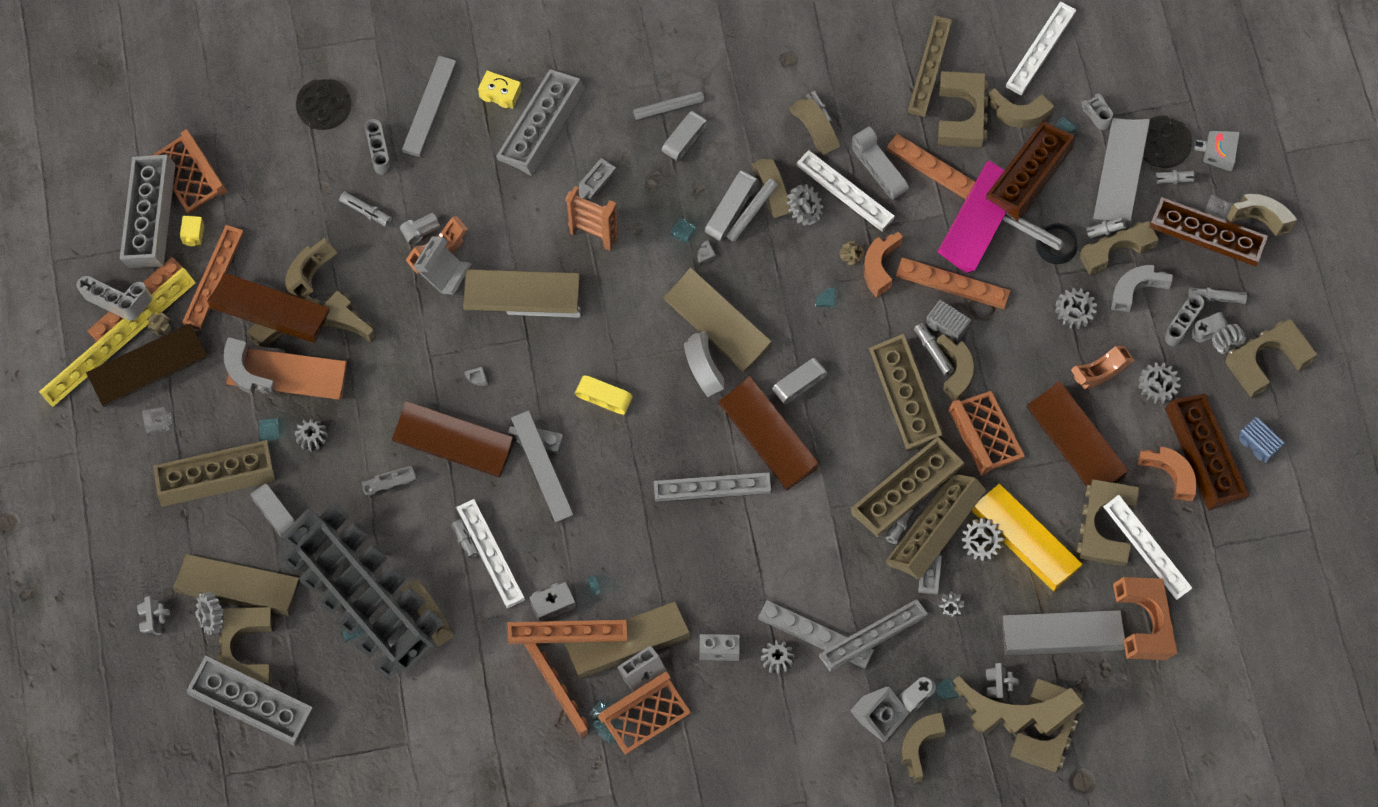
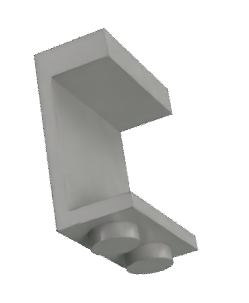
(441, 266)

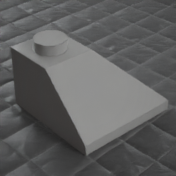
(880, 712)

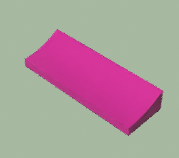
(974, 223)

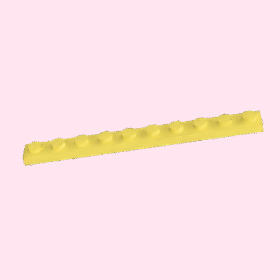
(115, 339)

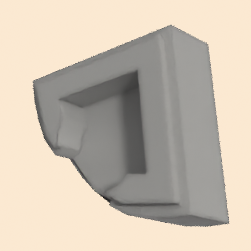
(705, 253)
(476, 376)

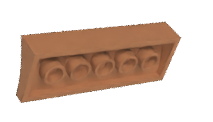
(297, 373)

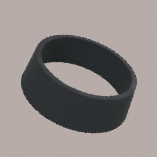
(1057, 259)

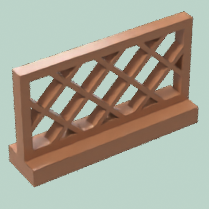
(203, 167)
(973, 441)
(633, 699)

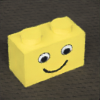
(499, 90)

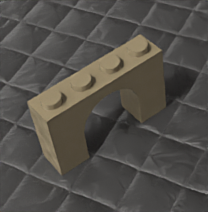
(972, 88)
(1283, 337)
(1093, 545)
(238, 623)
(1045, 753)

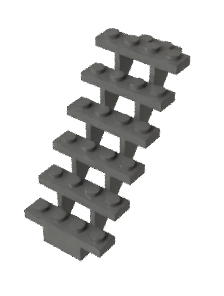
(307, 536)

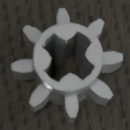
(949, 599)

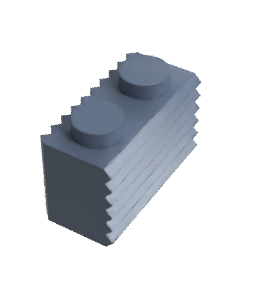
(1261, 440)

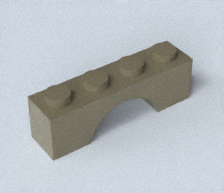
(1138, 238)

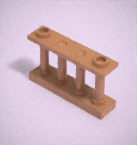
(592, 218)

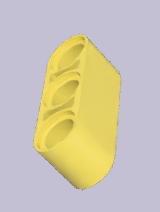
(603, 394)

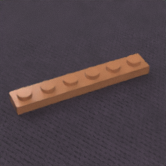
(930, 166)
(217, 266)
(152, 283)
(953, 283)
(567, 631)
(560, 691)

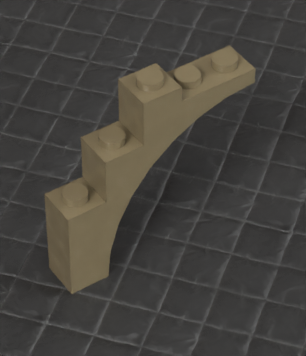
(340, 316)
(1047, 714)

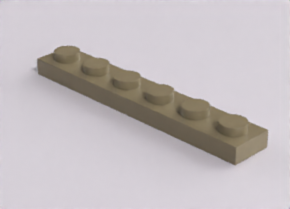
(929, 66)

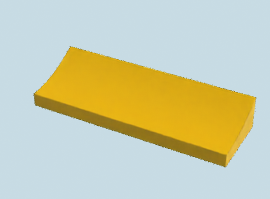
(1028, 537)

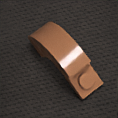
(452, 233)
(875, 276)
(1104, 368)
(1176, 466)

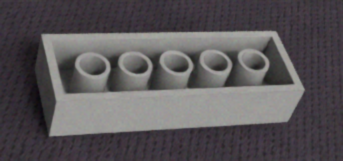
(147, 211)

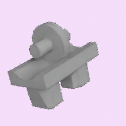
(154, 614)
(1002, 680)

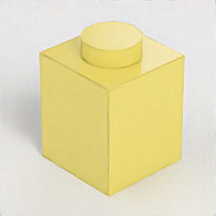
(192, 230)

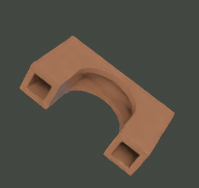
(1152, 596)

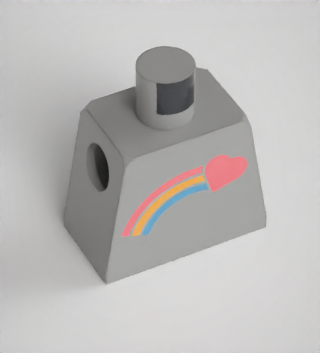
(1219, 149)

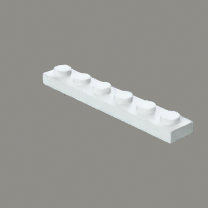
(1040, 48)
(845, 190)
(1147, 547)
(490, 553)

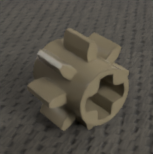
(851, 253)
(159, 324)

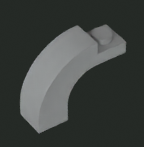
(1135, 279)
(234, 360)
(702, 364)

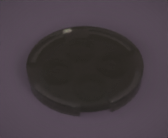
(323, 104)
(1167, 142)

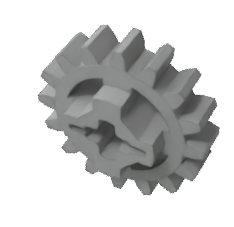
(804, 204)
(1074, 315)
(1164, 377)
(983, 531)
(209, 613)

